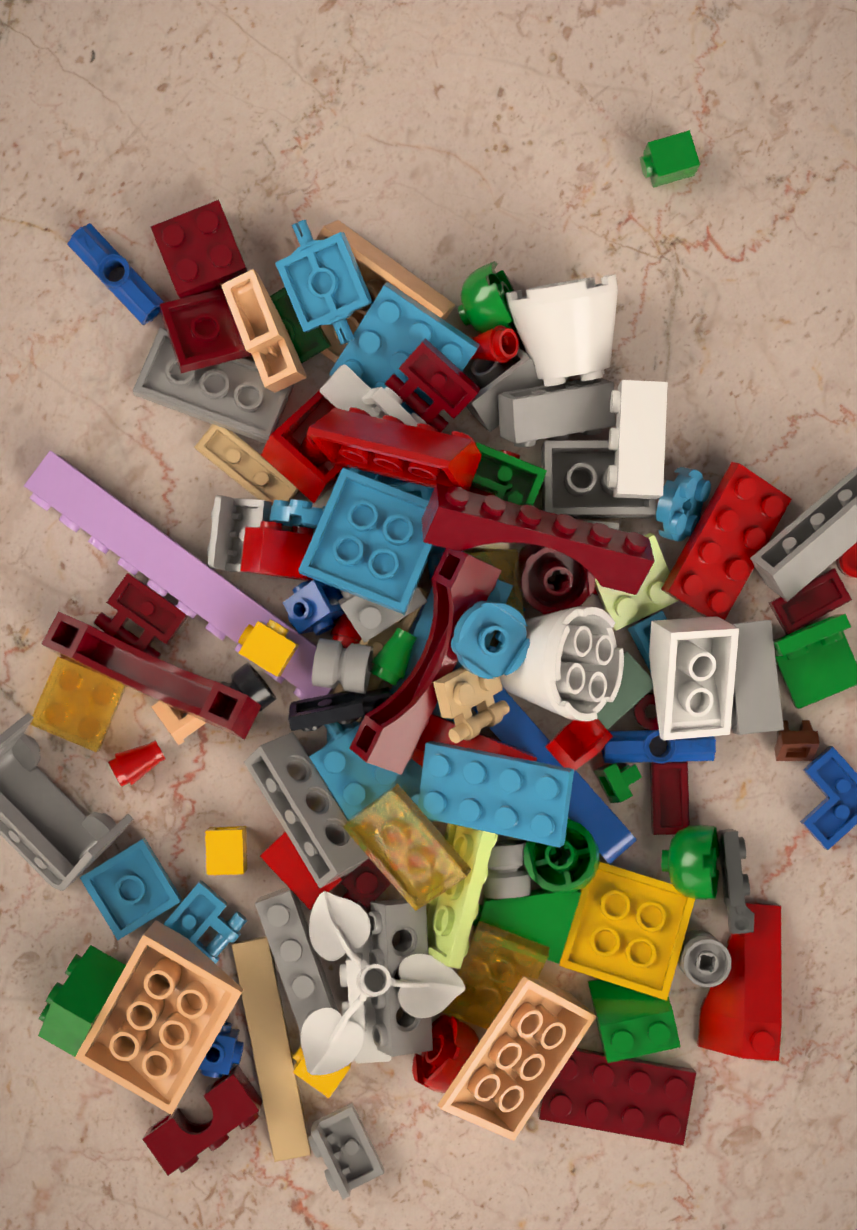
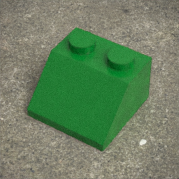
(632, 1021)

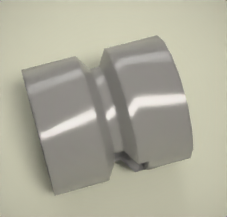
(342, 665)
(507, 872)
(704, 959)

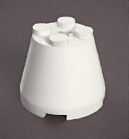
(567, 327)
(569, 663)

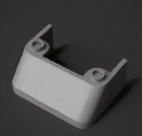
(42, 819)

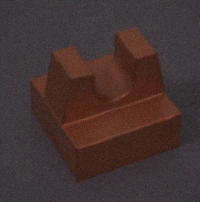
(796, 745)

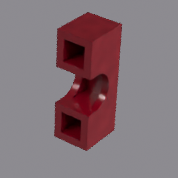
(178, 1141)

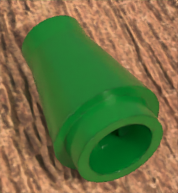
(394, 657)

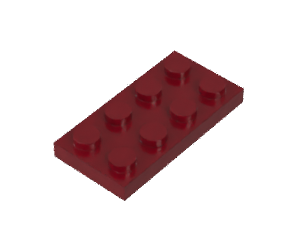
(621, 1097)

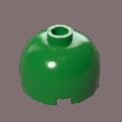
(485, 299)
(693, 861)
(565, 867)

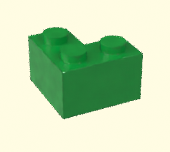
(507, 477)
(78, 1001)

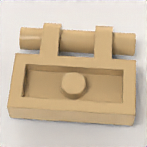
(462, 691)

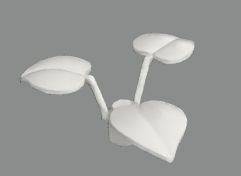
(424, 983)

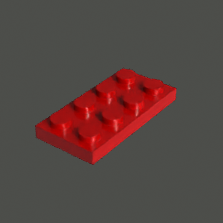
(725, 538)

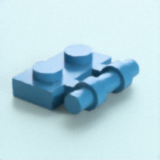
(200, 911)

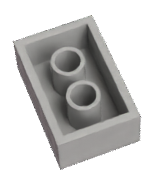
(578, 482)

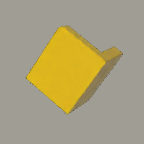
(226, 850)

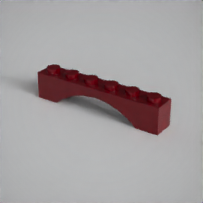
(467, 520)
(151, 676)
(394, 727)

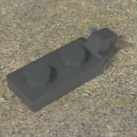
(735, 884)

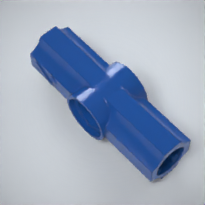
(102, 259)
(634, 748)

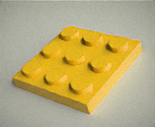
(628, 931)

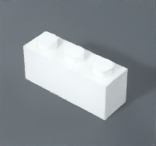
(638, 439)

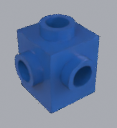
(313, 607)
(228, 1052)

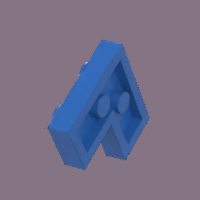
(838, 811)

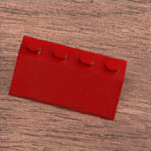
(396, 449)

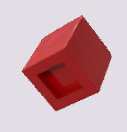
(578, 742)

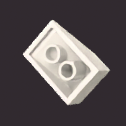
(693, 676)

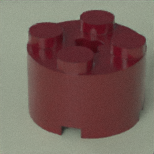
(570, 586)

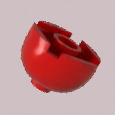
(452, 1047)

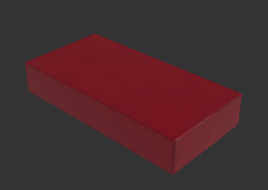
(812, 602)
(669, 797)

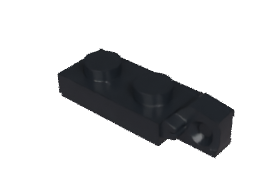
(337, 707)

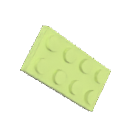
(454, 910)

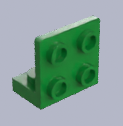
(816, 661)

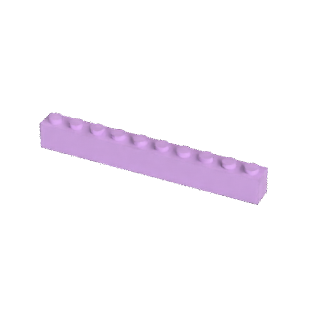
(164, 562)

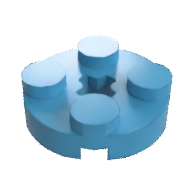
(682, 503)
(295, 513)
(470, 643)

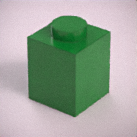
(670, 159)

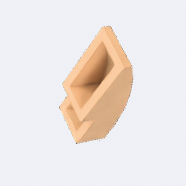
(263, 332)

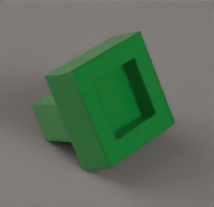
(616, 781)

